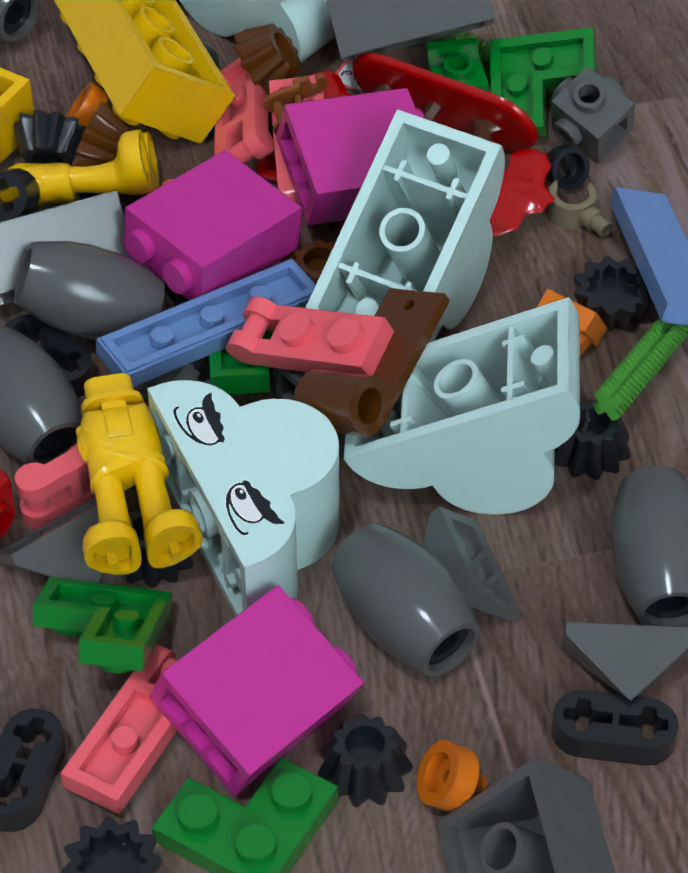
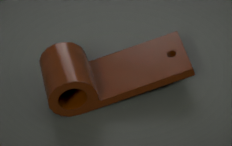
(363, 402)

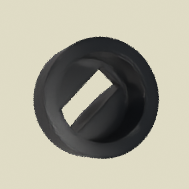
(573, 163)

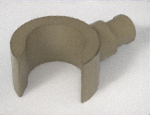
(578, 215)

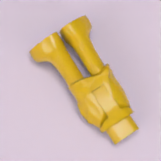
(130, 173)
(123, 451)

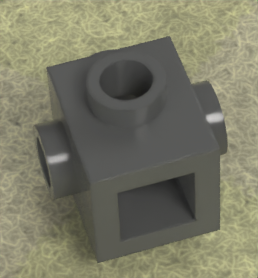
(591, 113)

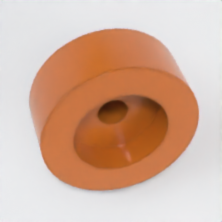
(87, 103)
(449, 776)

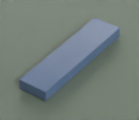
(657, 248)
(198, 325)

